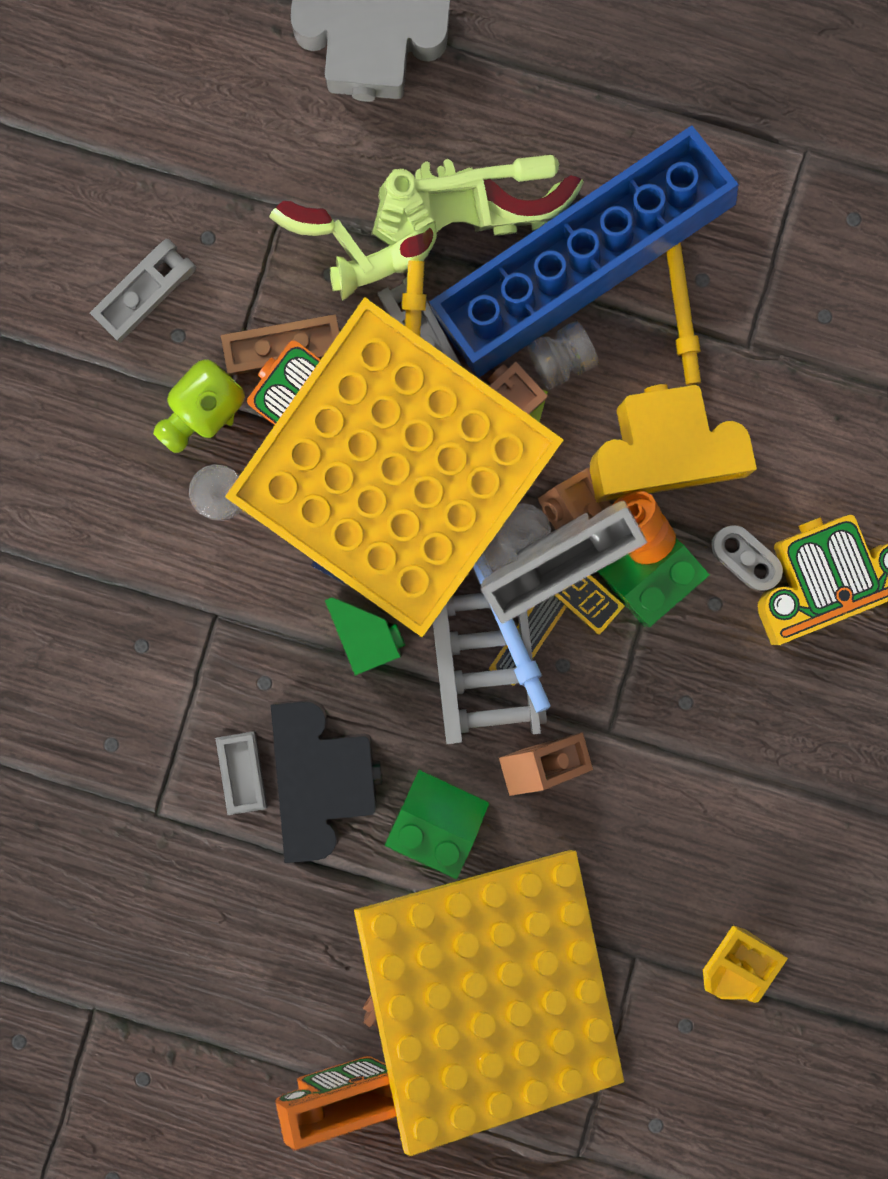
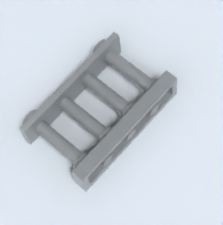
(455, 682)

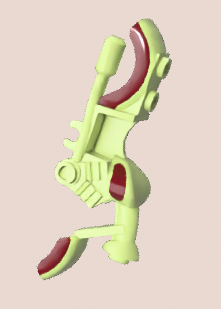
(419, 206)

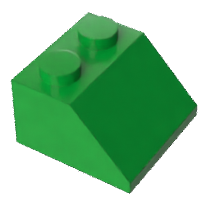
(656, 587)
(365, 636)
(437, 824)

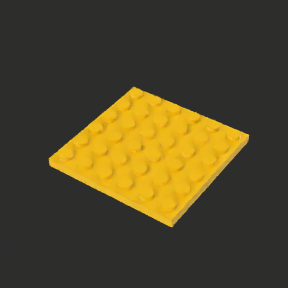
(393, 467)
(488, 999)

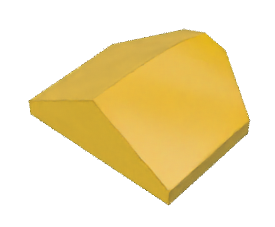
(742, 967)

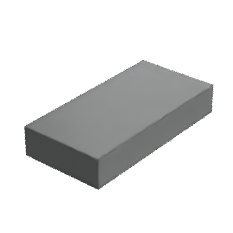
(241, 773)

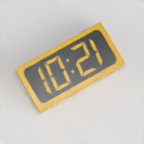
(591, 603)

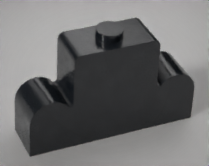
(319, 779)

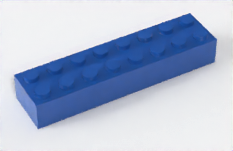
(585, 251)

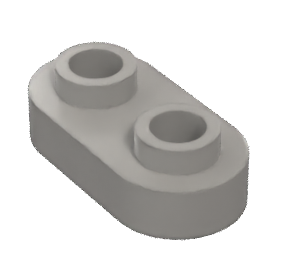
(748, 555)

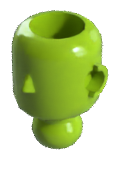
(201, 404)

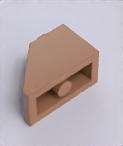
(545, 764)

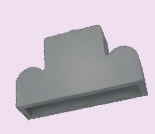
(371, 40)
(562, 560)

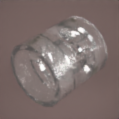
(567, 353)

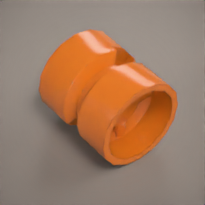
(654, 526)

